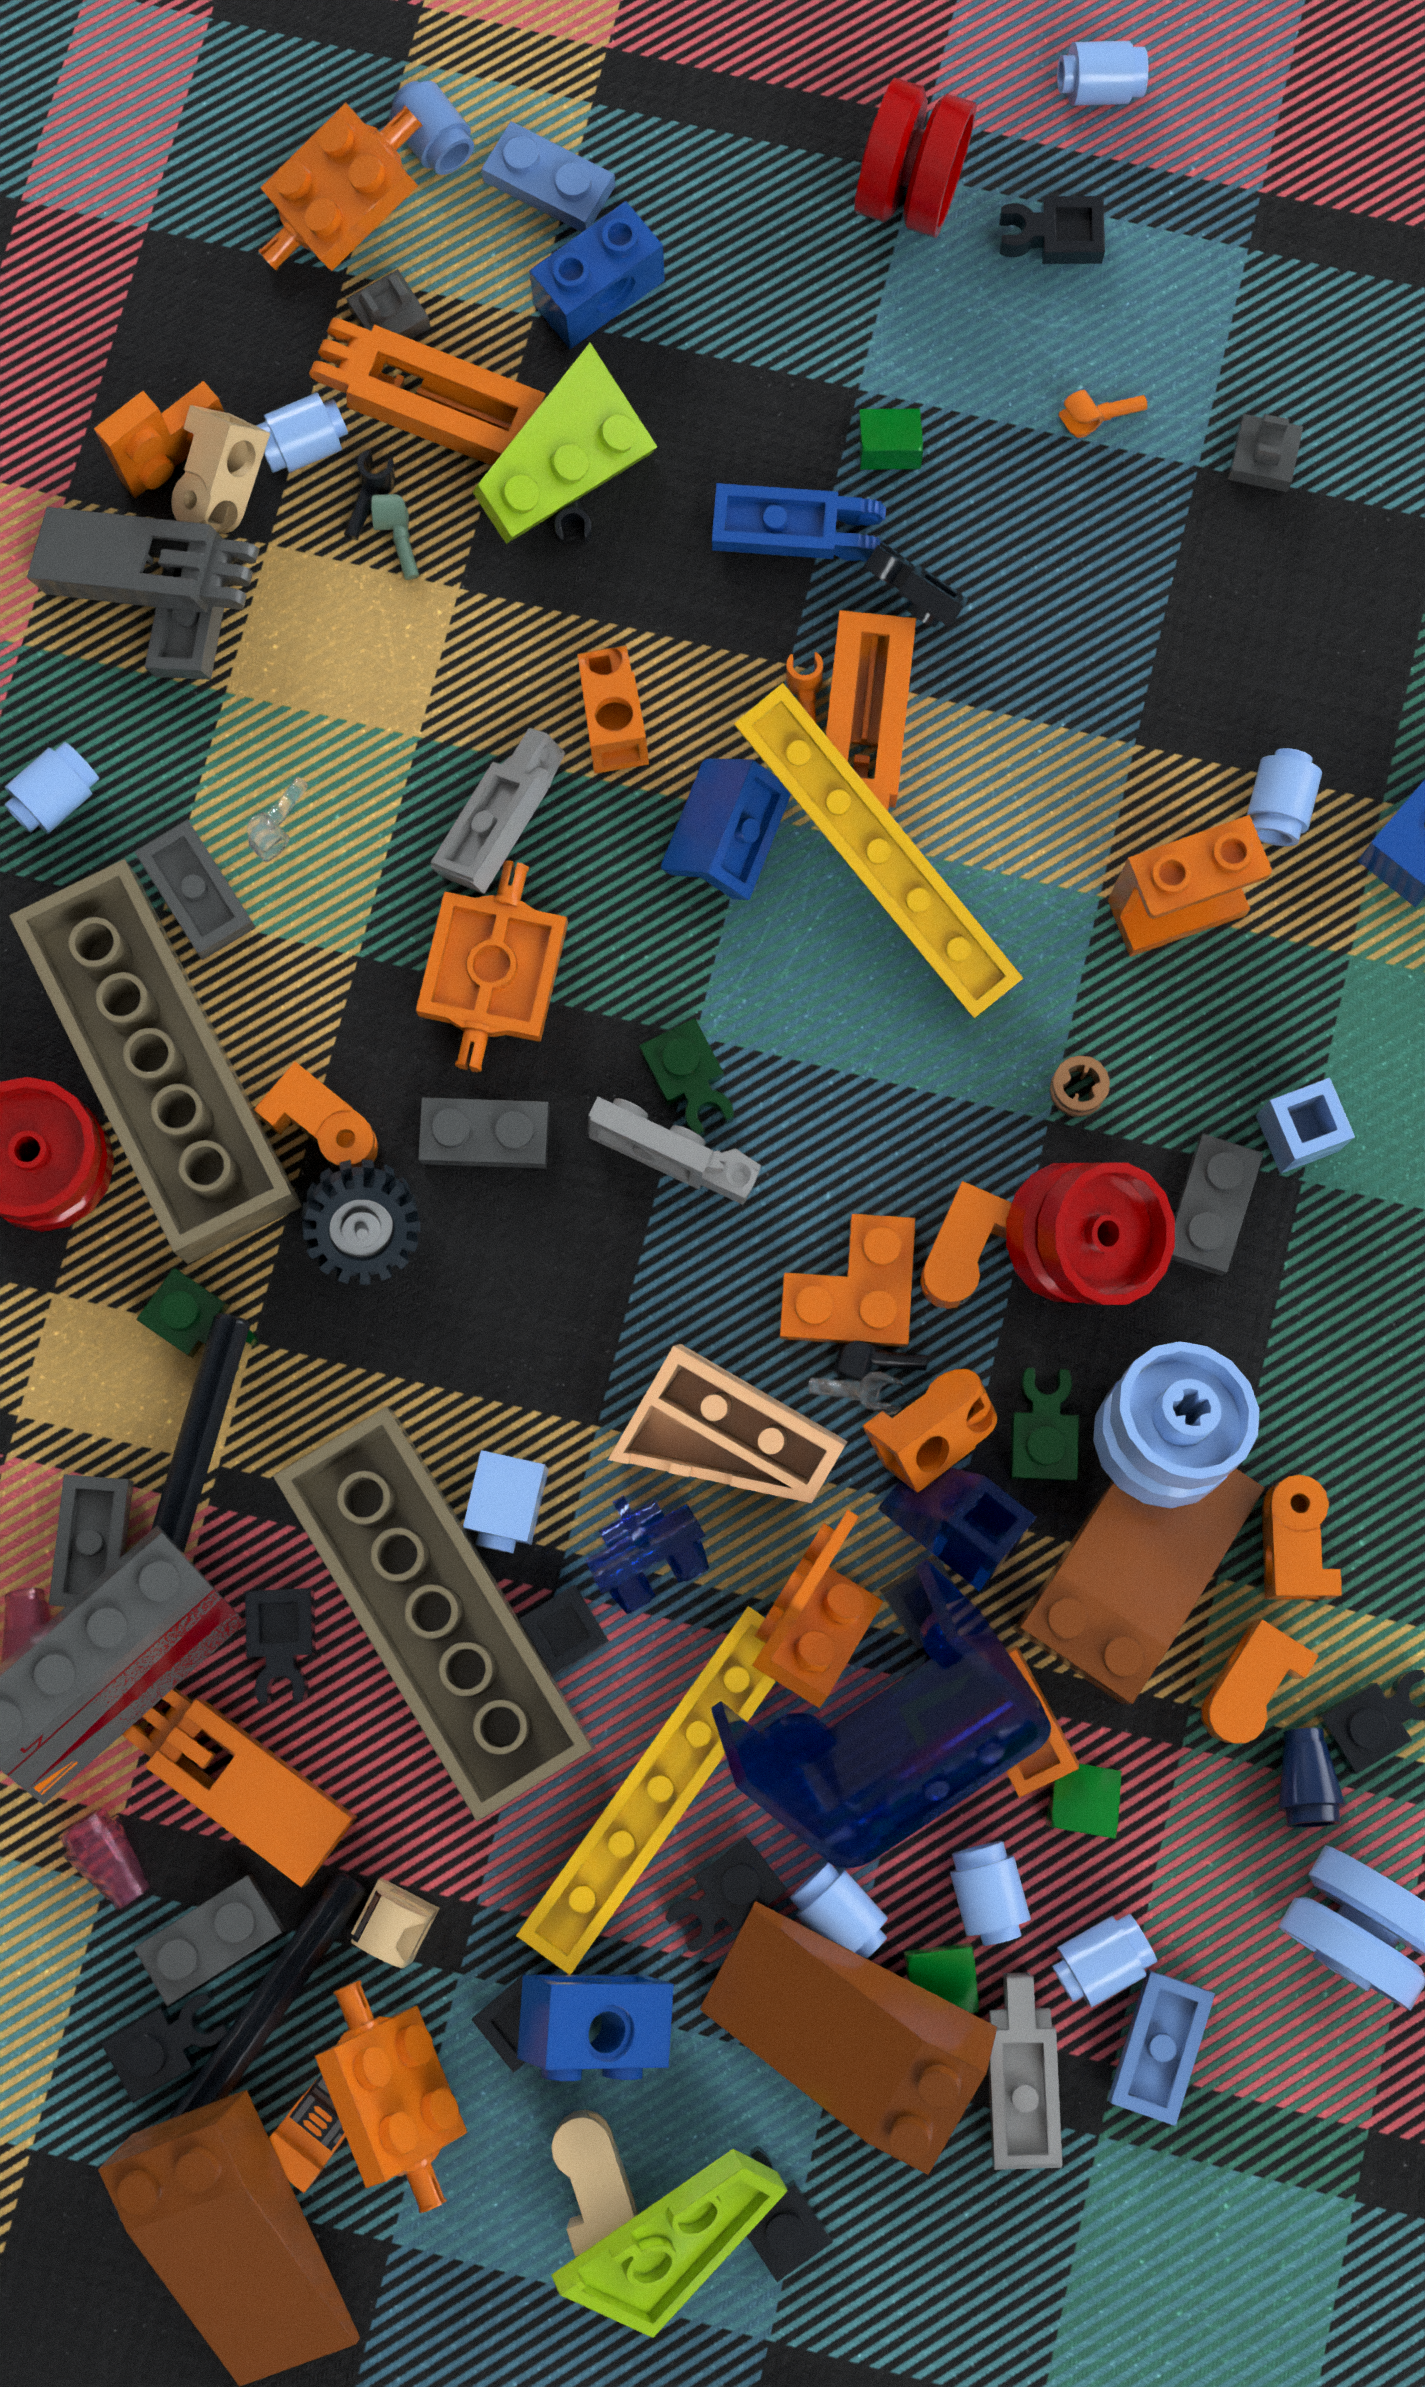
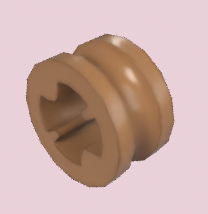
(1062, 1077)

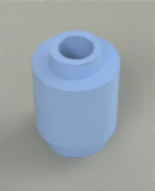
(1103, 73)
(302, 433)
(50, 788)
(1284, 796)
(989, 1893)
(840, 1911)
(1104, 1960)

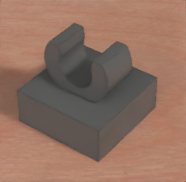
(390, 306)
(1265, 452)

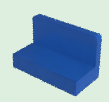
(727, 825)

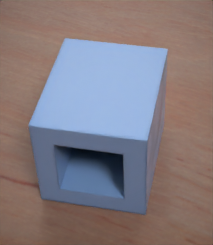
(1305, 1125)
(505, 1501)

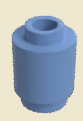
(444, 137)

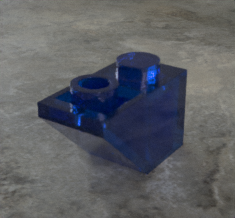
(961, 1522)

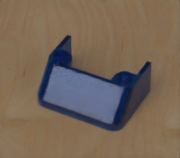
(902, 1753)

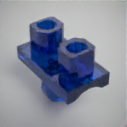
(641, 1541)

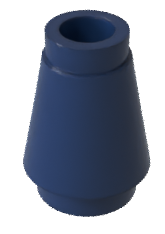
(1309, 1781)

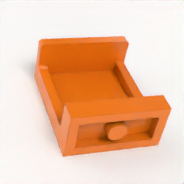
(1188, 885)

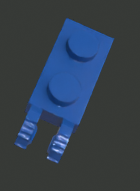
(792, 522)

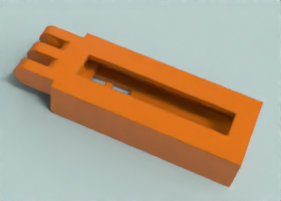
(453, 406)
(872, 694)
(255, 1795)

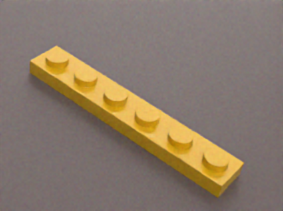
(878, 850)
(648, 1803)

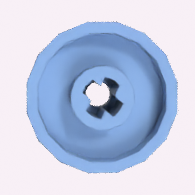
(1176, 1424)
(1365, 1930)

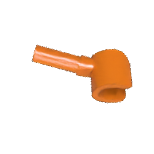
(1084, 416)
(805, 685)

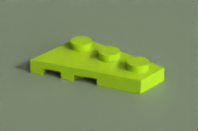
(565, 449)
(673, 2246)

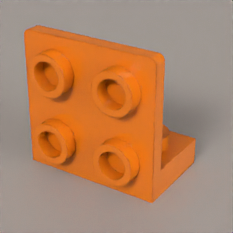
(816, 1620)

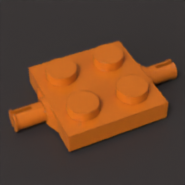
(339, 186)
(492, 966)
(391, 2096)

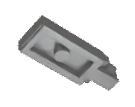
(498, 813)
(671, 1151)
(1024, 2081)

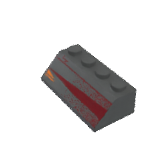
(106, 1662)

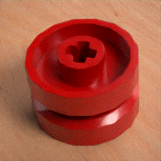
(907, 156)
(72, 1158)
(1090, 1233)

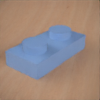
(548, 177)
(1161, 2047)

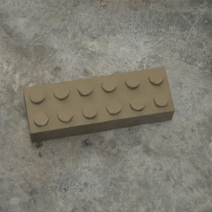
(155, 1062)
(434, 1613)

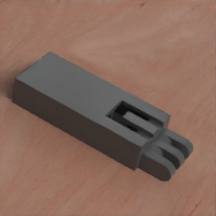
(106, 556)

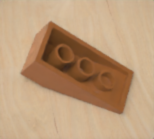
(1133, 1582)
(852, 2035)
(229, 2238)

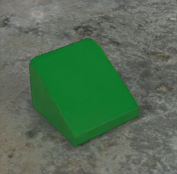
(890, 439)
(1086, 1801)
(946, 1973)

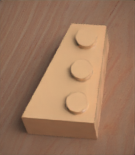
(726, 1431)

